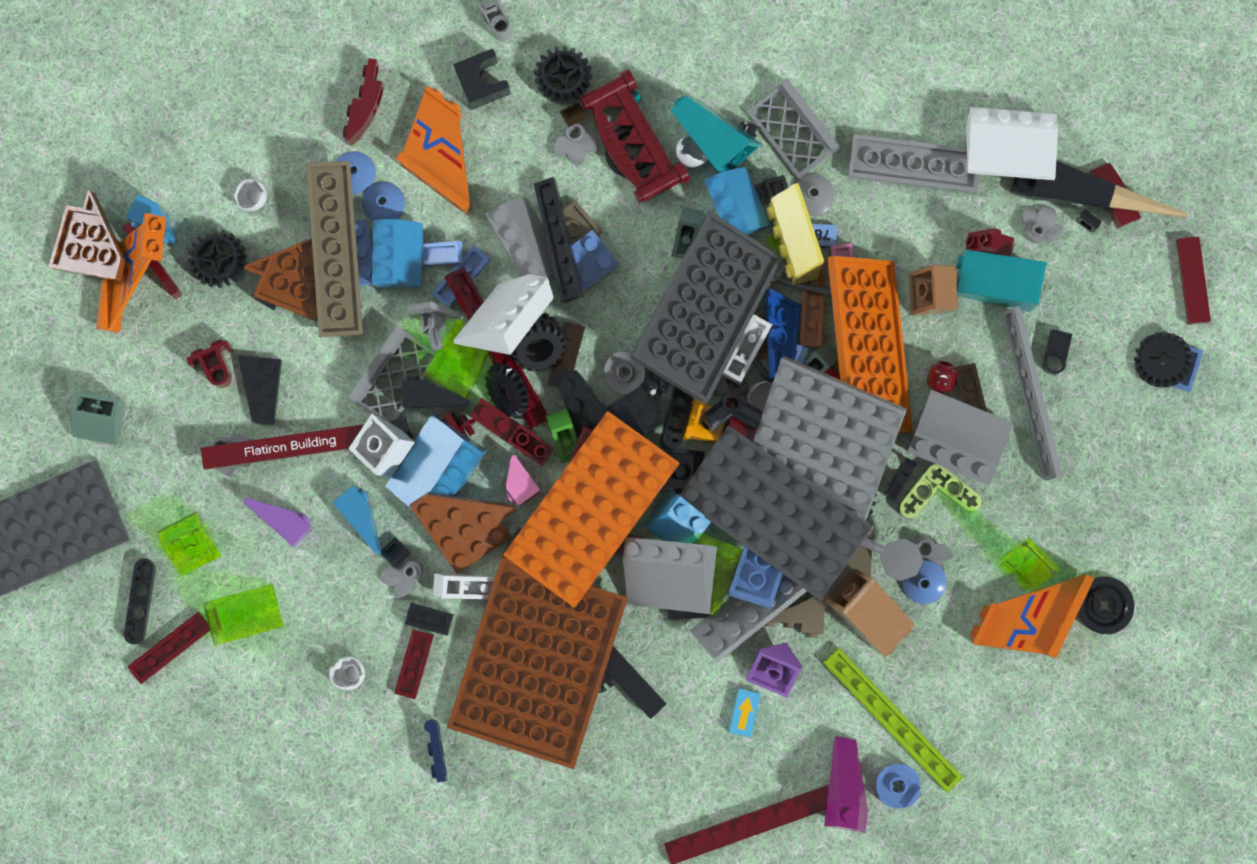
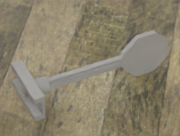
(899, 558)

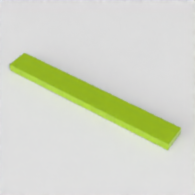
(892, 720)

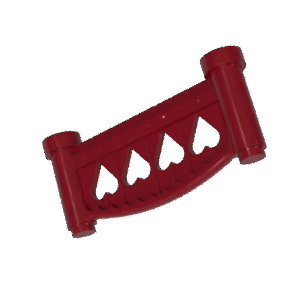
(618, 94)

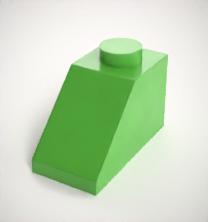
(563, 433)

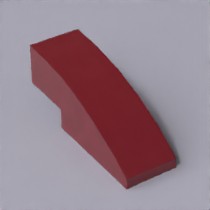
(1120, 216)

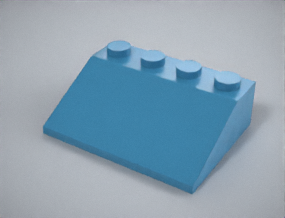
(436, 463)

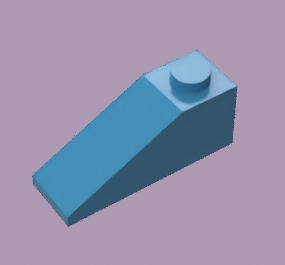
(359, 513)

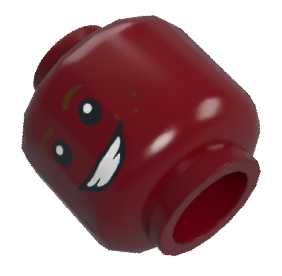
(942, 376)

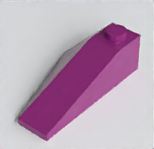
(846, 792)

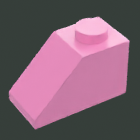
(520, 484)

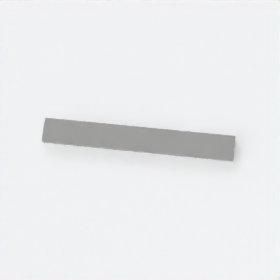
(1032, 393)

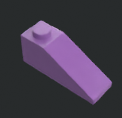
(286, 523)

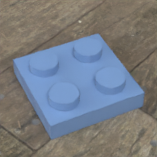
(592, 259)

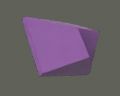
(775, 669)

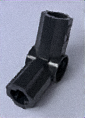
(720, 413)

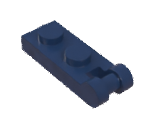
(435, 749)

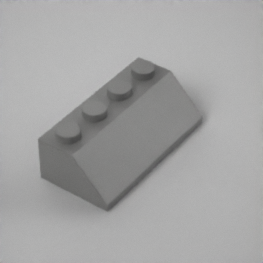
(522, 238)

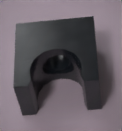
(474, 87)

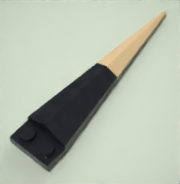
(1082, 188)

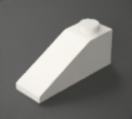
(746, 349)
(462, 586)

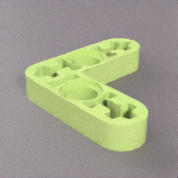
(933, 485)

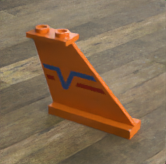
(436, 149)
(139, 249)
(1034, 620)

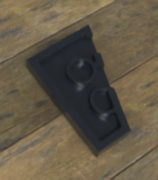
(261, 386)
(580, 401)

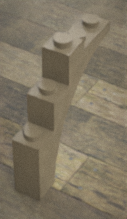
(812, 611)

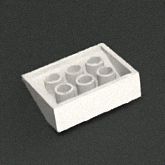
(1011, 143)
(507, 314)

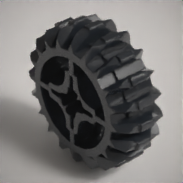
(570, 72)
(214, 241)

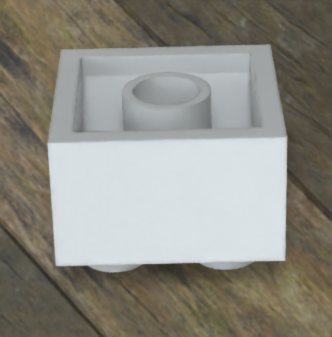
(381, 446)

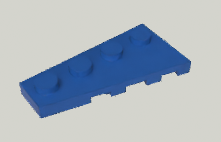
(783, 334)

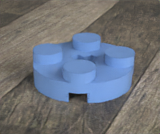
(910, 784)

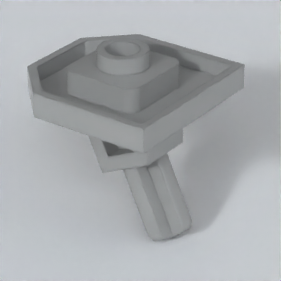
(433, 320)

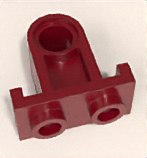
(990, 242)
(213, 361)

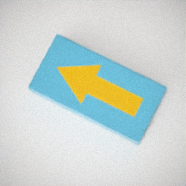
(744, 712)

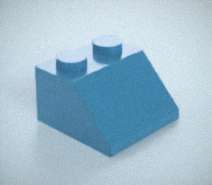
(677, 520)

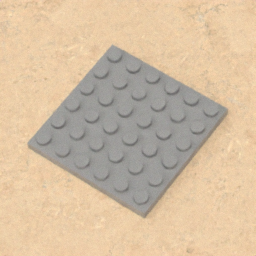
(829, 433)

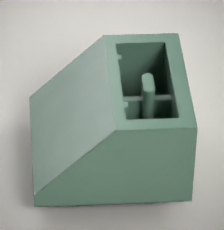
(96, 417)

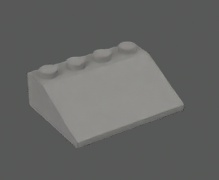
(959, 437)
(669, 574)

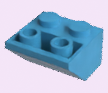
(143, 205)

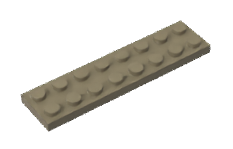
(334, 249)

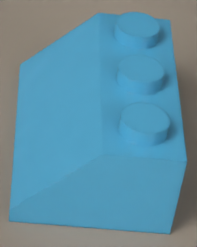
(737, 200)
(397, 254)

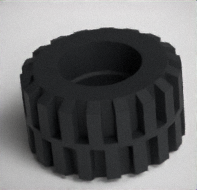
(544, 352)

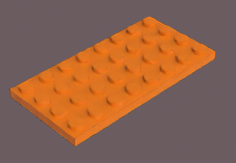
(870, 329)
(591, 509)

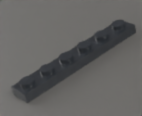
(558, 240)

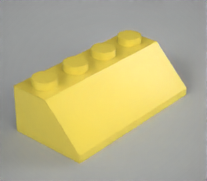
(795, 235)

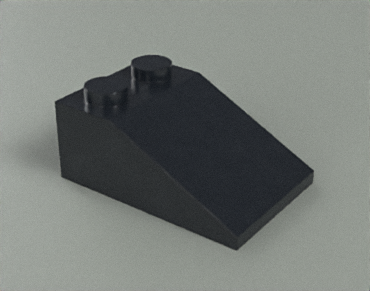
(422, 394)
(637, 412)
(689, 463)

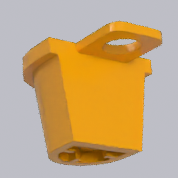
(694, 428)

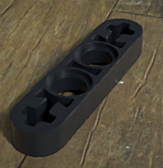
(679, 412)
(135, 600)

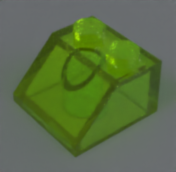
(188, 543)

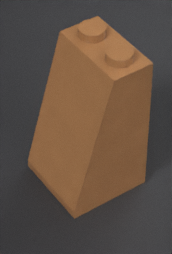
(870, 612)

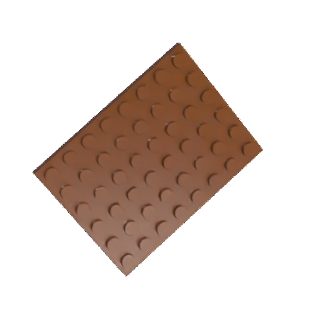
(536, 667)

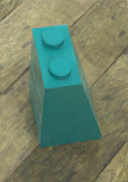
(714, 134)
(1000, 279)

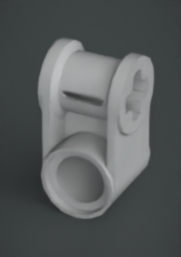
(495, 16)

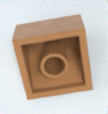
(933, 290)

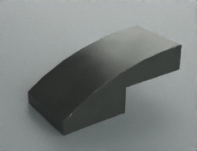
(770, 188)

